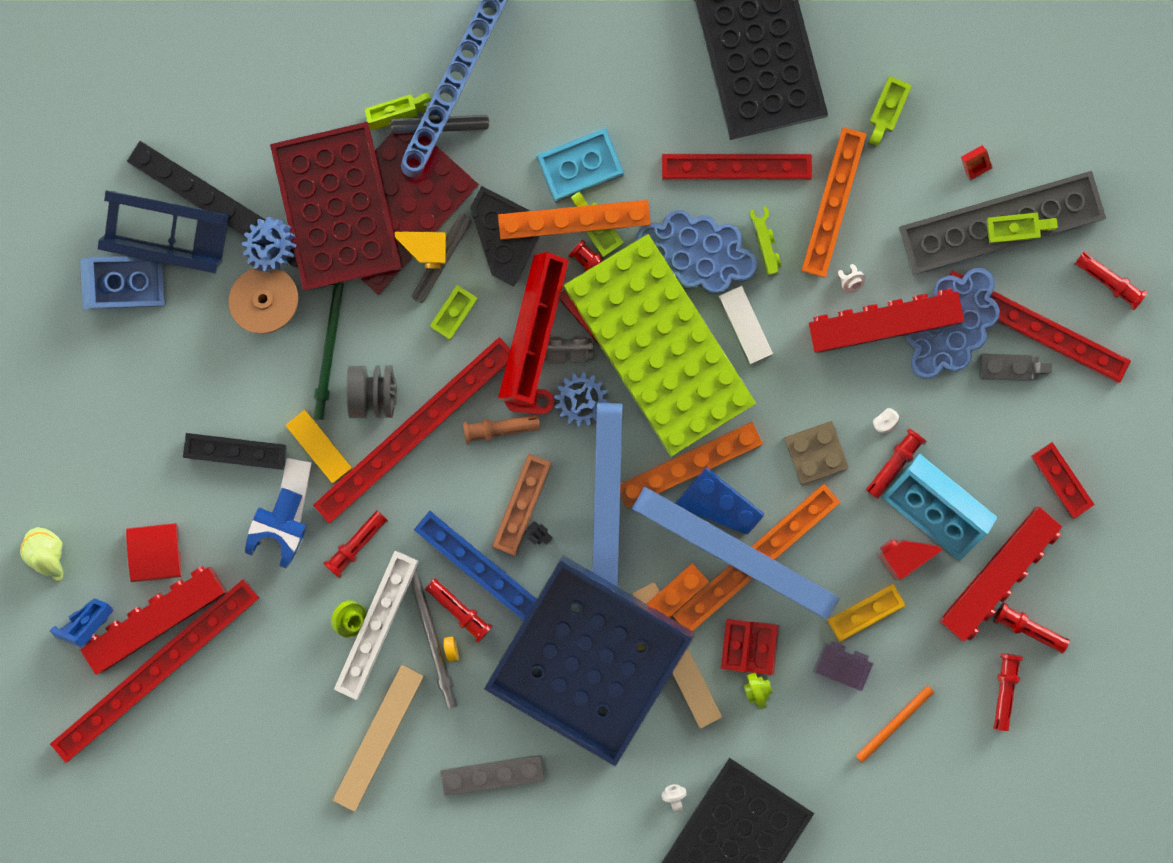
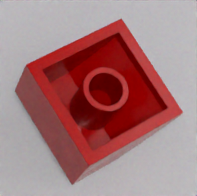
(904, 556)

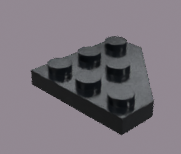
(504, 257)

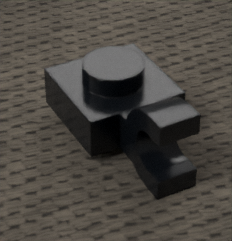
(538, 533)

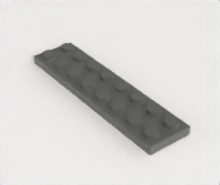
(964, 231)

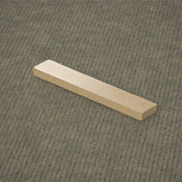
(688, 676)
(378, 738)

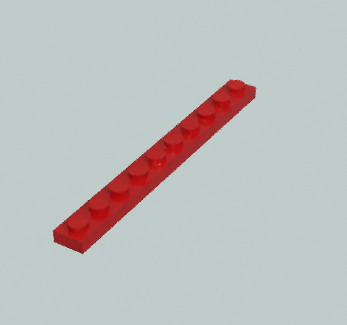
(413, 431)
(154, 671)

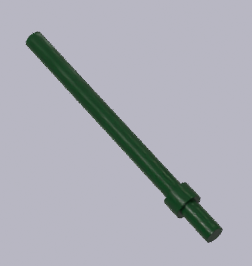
(322, 393)

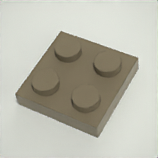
(816, 452)

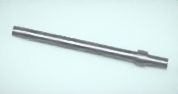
(445, 682)

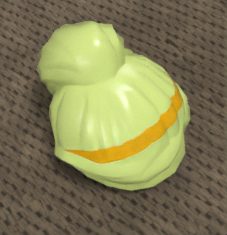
(43, 552)

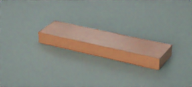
(521, 504)

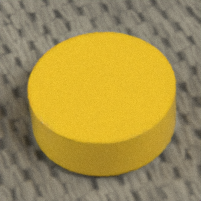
(451, 649)

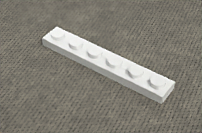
(376, 625)

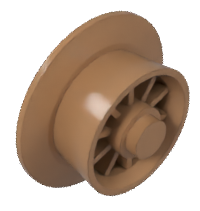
(263, 300)

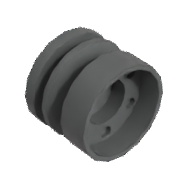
(371, 391)

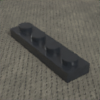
(234, 451)

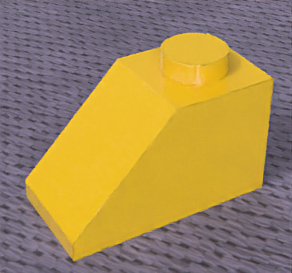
(425, 247)

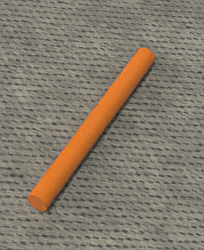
(894, 724)

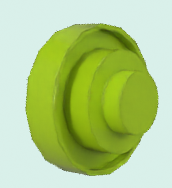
(348, 618)
(757, 690)

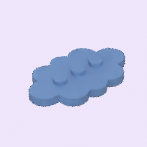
(701, 251)
(953, 345)

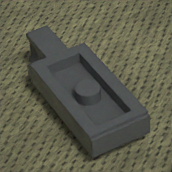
(1012, 367)

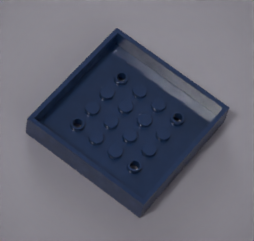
(589, 660)

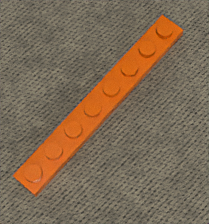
(771, 544)

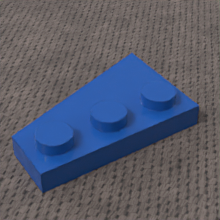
(719, 502)

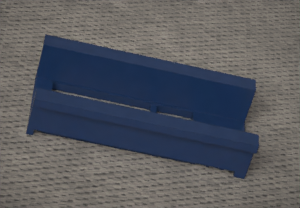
(208, 239)

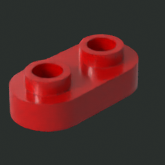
(534, 408)

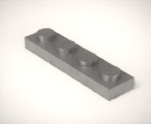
(492, 775)

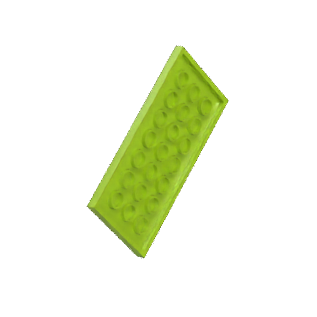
(659, 345)

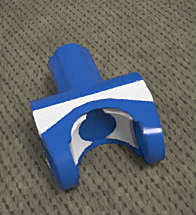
(278, 525)

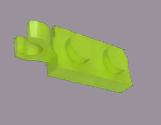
(404, 107)
(888, 108)
(1018, 227)
(765, 239)
(604, 240)

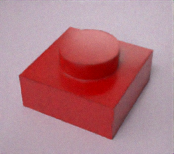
(976, 162)

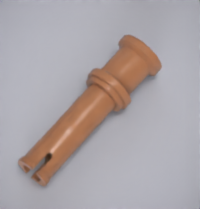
(489, 429)

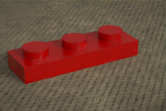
(1062, 480)

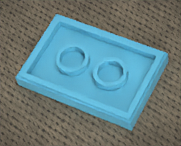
(580, 165)

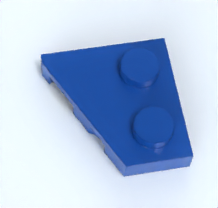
(83, 623)

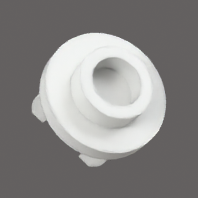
(853, 281)
(674, 794)

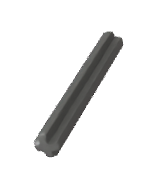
(454, 123)
(431, 275)

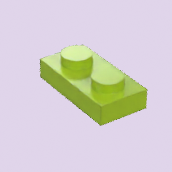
(453, 312)

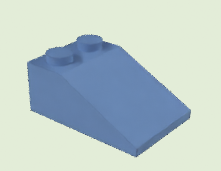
(121, 282)

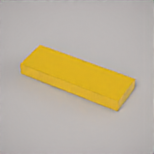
(318, 446)
(866, 612)

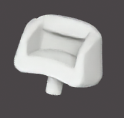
(886, 421)

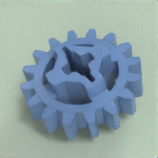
(265, 235)
(570, 393)

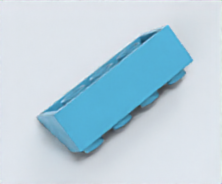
(940, 507)

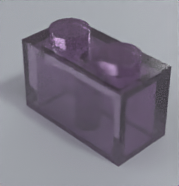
(843, 666)

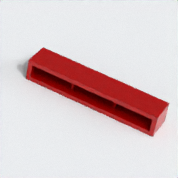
(886, 322)
(533, 329)
(1000, 574)
(154, 620)

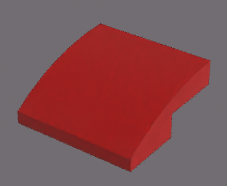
(153, 552)
(750, 646)

